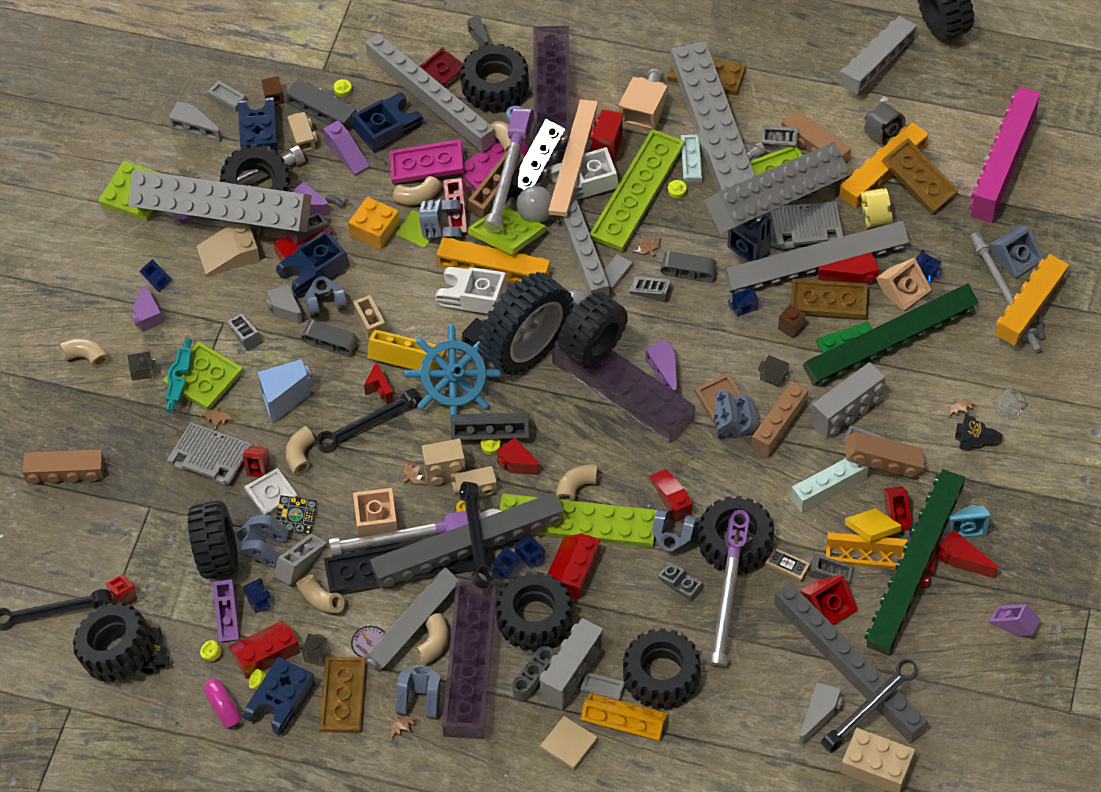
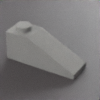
(190, 120)
(298, 559)
(820, 711)

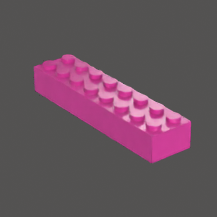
(1004, 154)

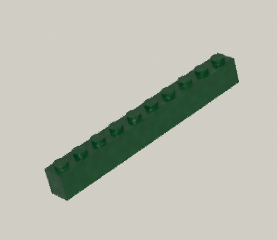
(890, 334)
(915, 562)

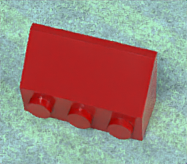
(575, 562)
(264, 648)

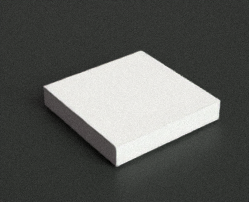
(267, 490)

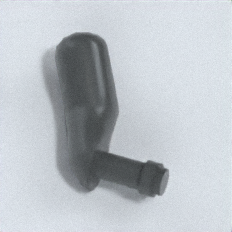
(334, 199)
(1039, 327)

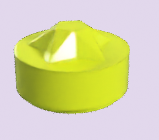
(342, 88)
(677, 189)
(490, 446)
(210, 650)
(256, 679)

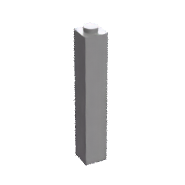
(411, 619)

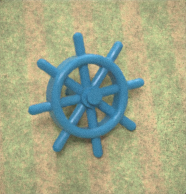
(451, 373)

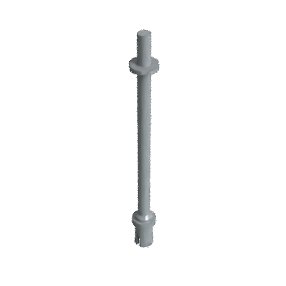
(983, 249)

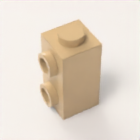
(301, 132)
(483, 477)

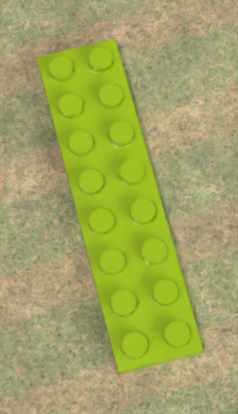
(636, 190)
(602, 521)

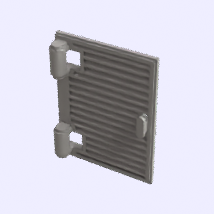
(806, 223)
(209, 453)

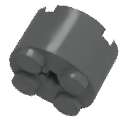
(884, 123)

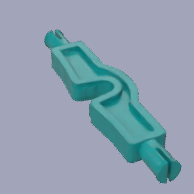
(177, 384)

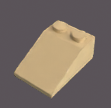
(228, 249)

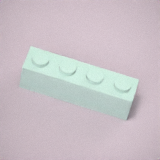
(827, 484)

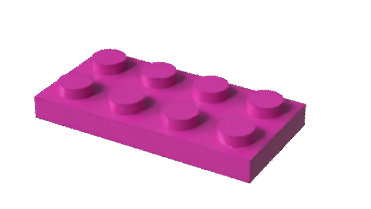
(426, 161)
(481, 164)

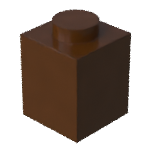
(272, 88)
(791, 321)

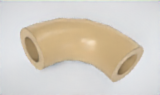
(501, 133)
(417, 194)
(86, 349)
(296, 450)
(574, 479)
(318, 596)
(436, 641)

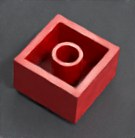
(607, 132)

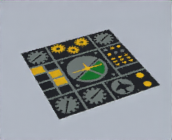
(296, 513)

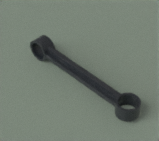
(408, 400)
(469, 492)
(98, 598)
(835, 738)

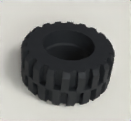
(947, 17)
(494, 60)
(256, 159)
(592, 329)
(717, 518)
(212, 539)
(530, 589)
(661, 645)
(126, 655)

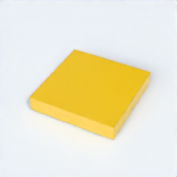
(873, 525)

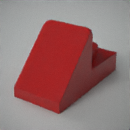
(377, 382)
(122, 589)

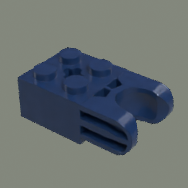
(385, 122)
(258, 126)
(751, 239)
(312, 260)
(281, 694)

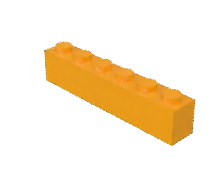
(874, 172)
(467, 254)
(1031, 299)

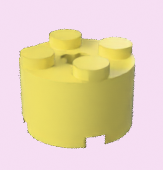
(876, 208)

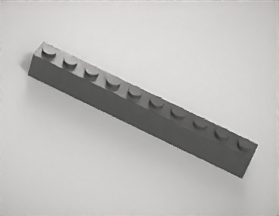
(457, 545)
(848, 661)

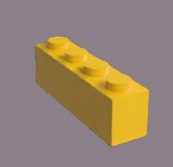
(399, 350)

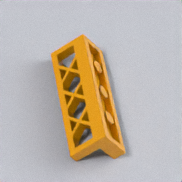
(856, 543)
(623, 716)

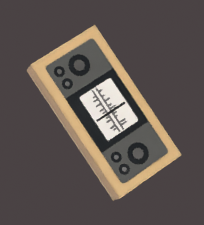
(787, 564)

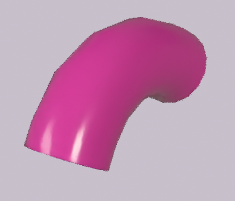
(222, 703)

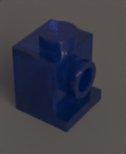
(930, 266)
(155, 275)
(744, 301)
(530, 551)
(509, 558)
(257, 596)

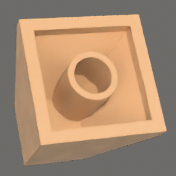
(904, 283)

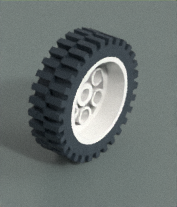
(525, 323)

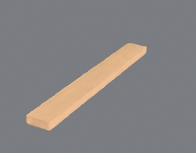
(573, 158)

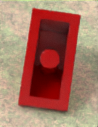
(517, 459)
(256, 461)
(898, 506)

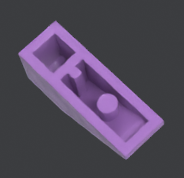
(345, 148)
(662, 361)
(226, 610)

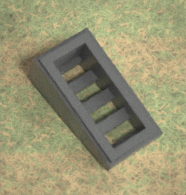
(477, 30)
(775, 129)
(298, 236)
(656, 294)
(246, 332)
(825, 562)

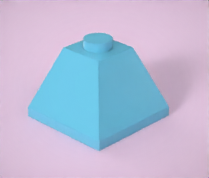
(970, 521)

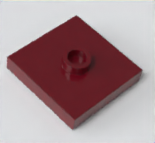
(442, 67)

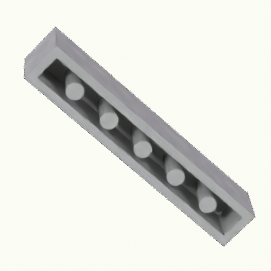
(877, 55)
(584, 251)

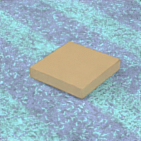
(568, 743)

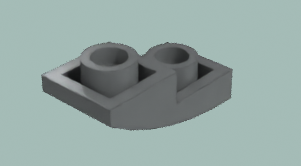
(679, 581)

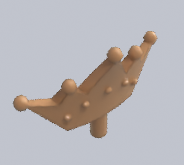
(648, 246)
(961, 406)
(216, 417)
(413, 474)
(402, 724)

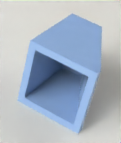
(284, 388)

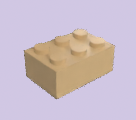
(877, 761)

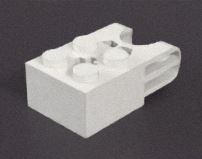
(595, 175)
(472, 290)

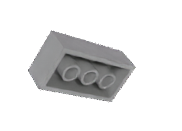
(848, 401)
(571, 663)

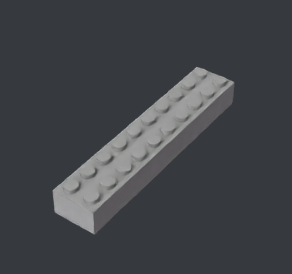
(711, 115)
(776, 187)
(220, 200)

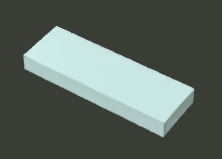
(691, 159)

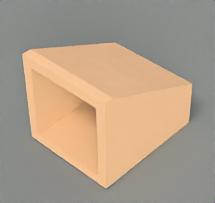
(643, 103)

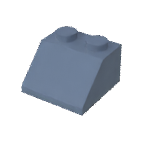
(1017, 250)

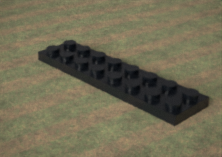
(354, 573)

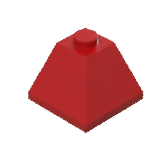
(831, 598)

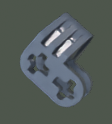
(430, 219)
(337, 291)
(732, 415)
(661, 522)
(250, 538)
(420, 681)

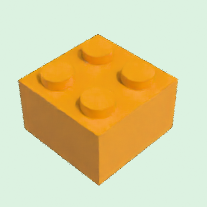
(374, 223)

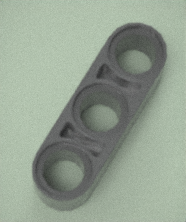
(688, 266)
(329, 338)
(528, 681)

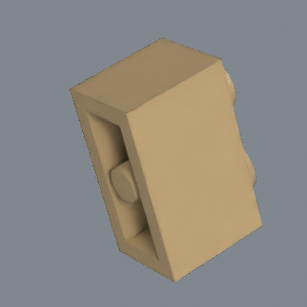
(368, 315)

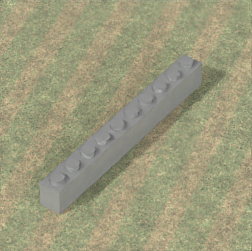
(430, 92)
(816, 255)

